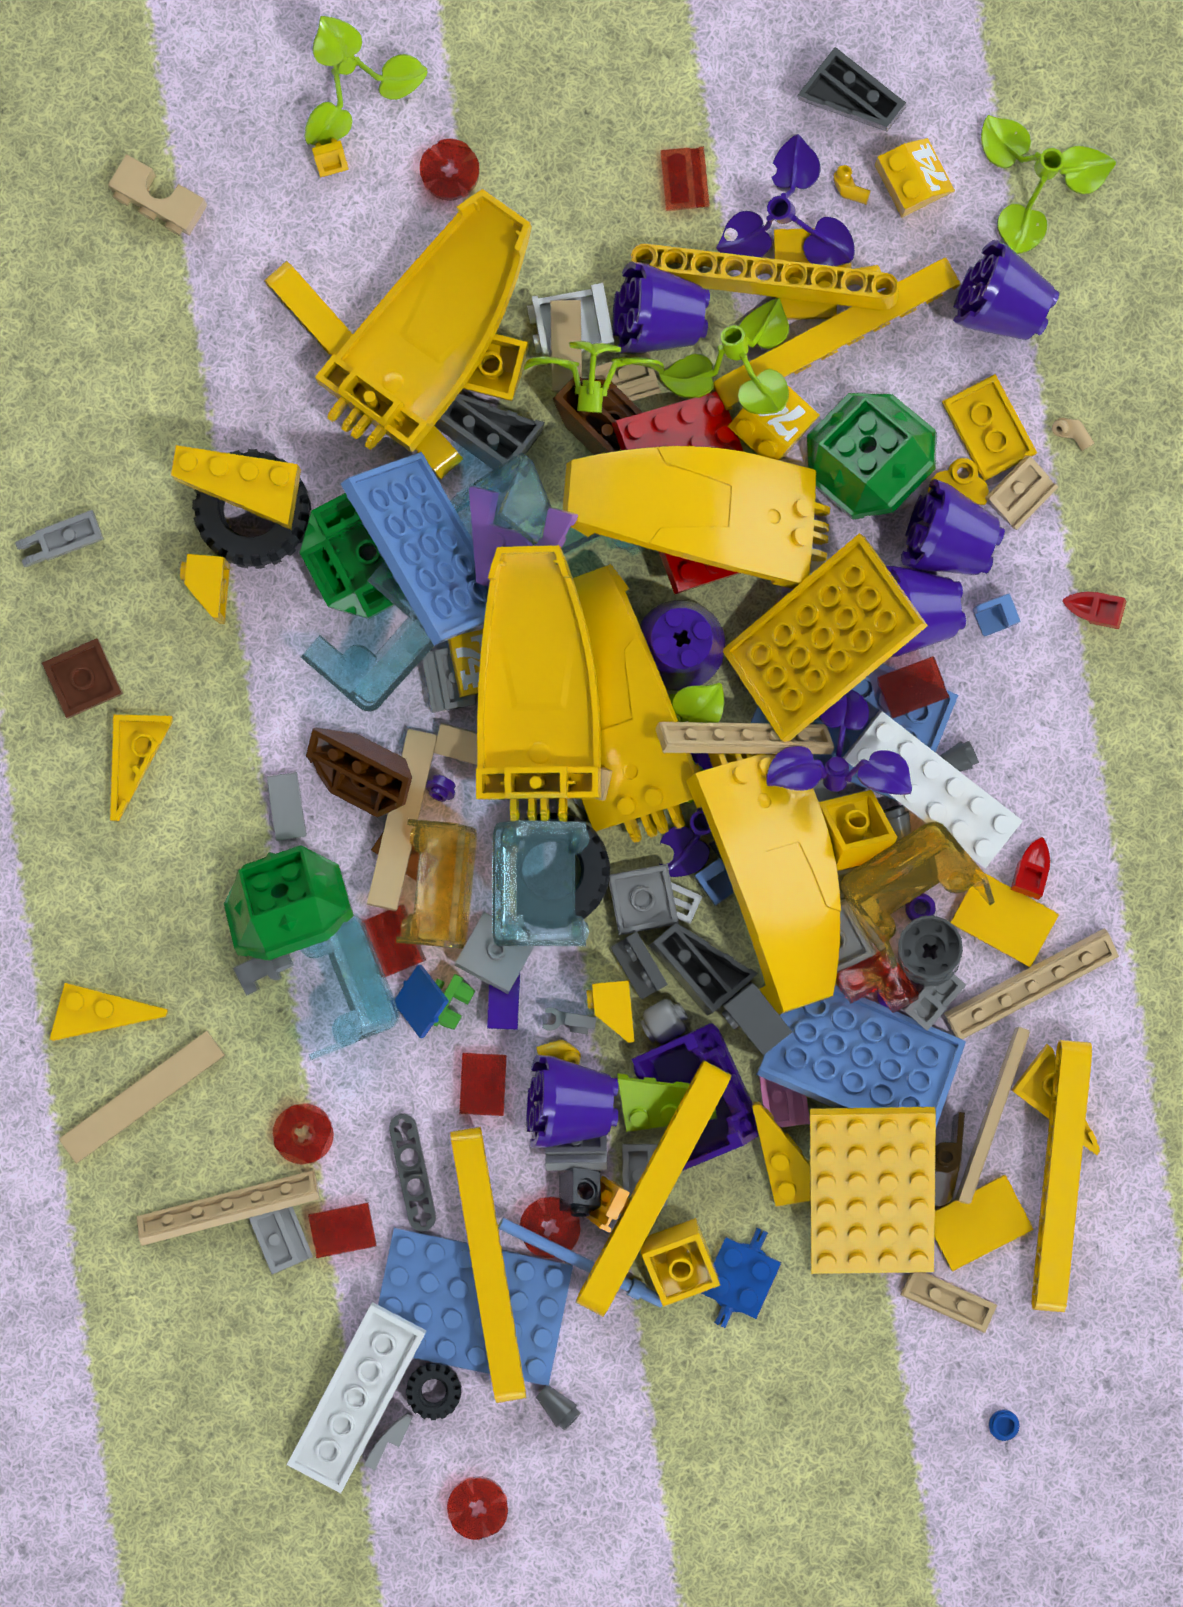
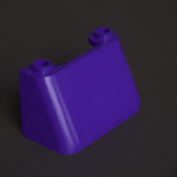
(679, 1062)

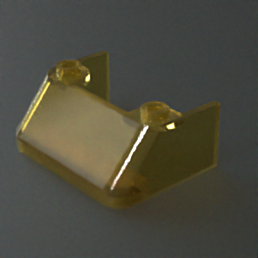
(905, 872)
(441, 885)

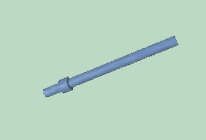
(633, 1288)

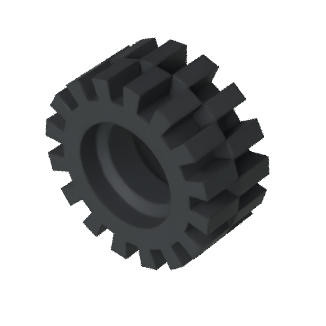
(420, 1404)

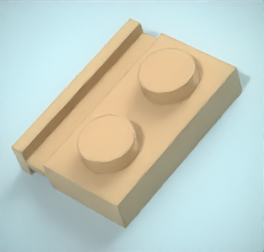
(631, 379)
(1021, 492)

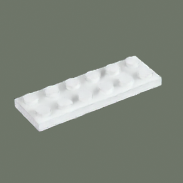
(940, 791)
(356, 1397)

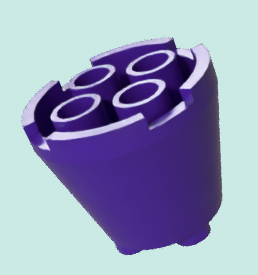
(1007, 297)
(658, 310)
(958, 535)
(936, 601)
(687, 664)
(571, 1103)

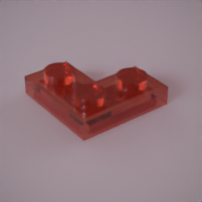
(877, 975)

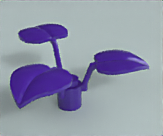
(800, 168)
(884, 772)
(689, 851)

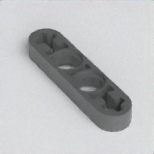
(416, 1171)

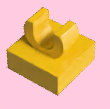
(330, 158)

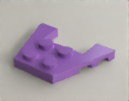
(490, 536)

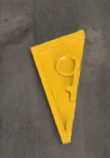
(133, 749)
(91, 1011)
(1036, 1089)
(784, 1160)

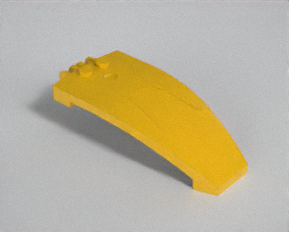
(430, 327)
(703, 507)
(536, 687)
(630, 708)
(780, 873)

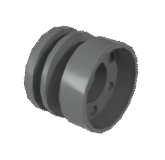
(930, 933)

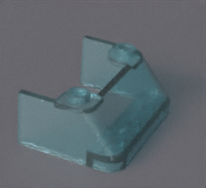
(520, 502)
(371, 677)
(362, 983)

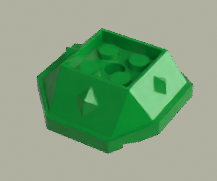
(876, 480)
(334, 560)
(286, 903)

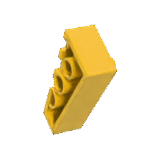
(246, 482)

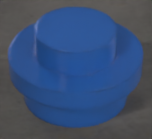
(1003, 1425)

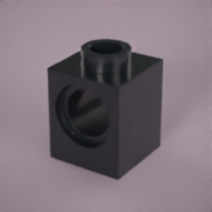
(587, 1183)

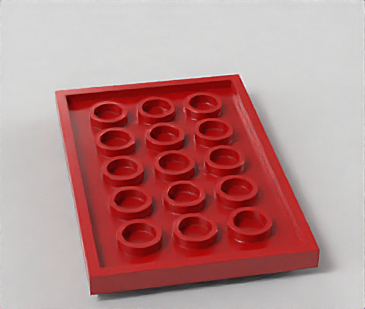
(685, 423)

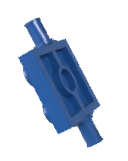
(743, 1276)

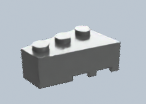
(852, 93)
(488, 431)
(700, 968)
(755, 1018)

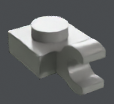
(577, 1022)

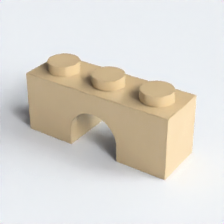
(179, 210)

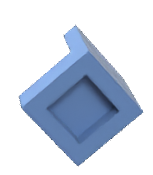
(996, 615)
(715, 882)

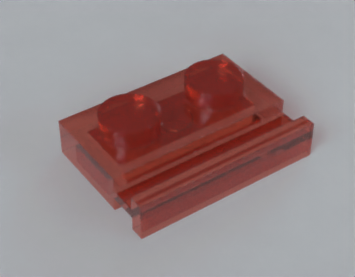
(684, 178)
(912, 687)
(383, 932)
(483, 1084)
(342, 1230)

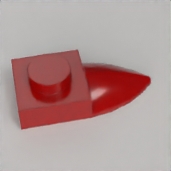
(1097, 608)
(1032, 870)

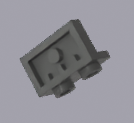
(639, 965)

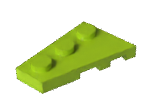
(650, 1102)

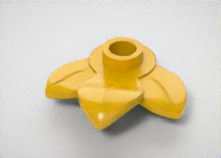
(972, 486)

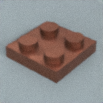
(82, 678)

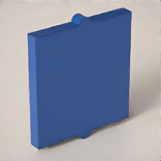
(421, 1001)

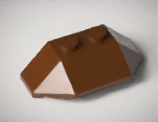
(592, 428)
(360, 770)

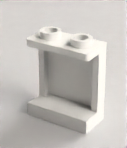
(594, 318)

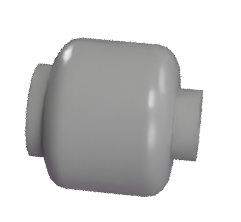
(664, 1021)

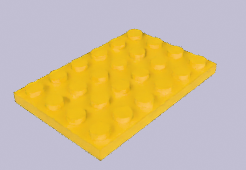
(824, 638)
(872, 1190)

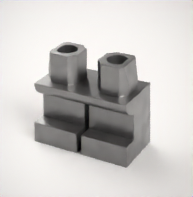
(255, 969)

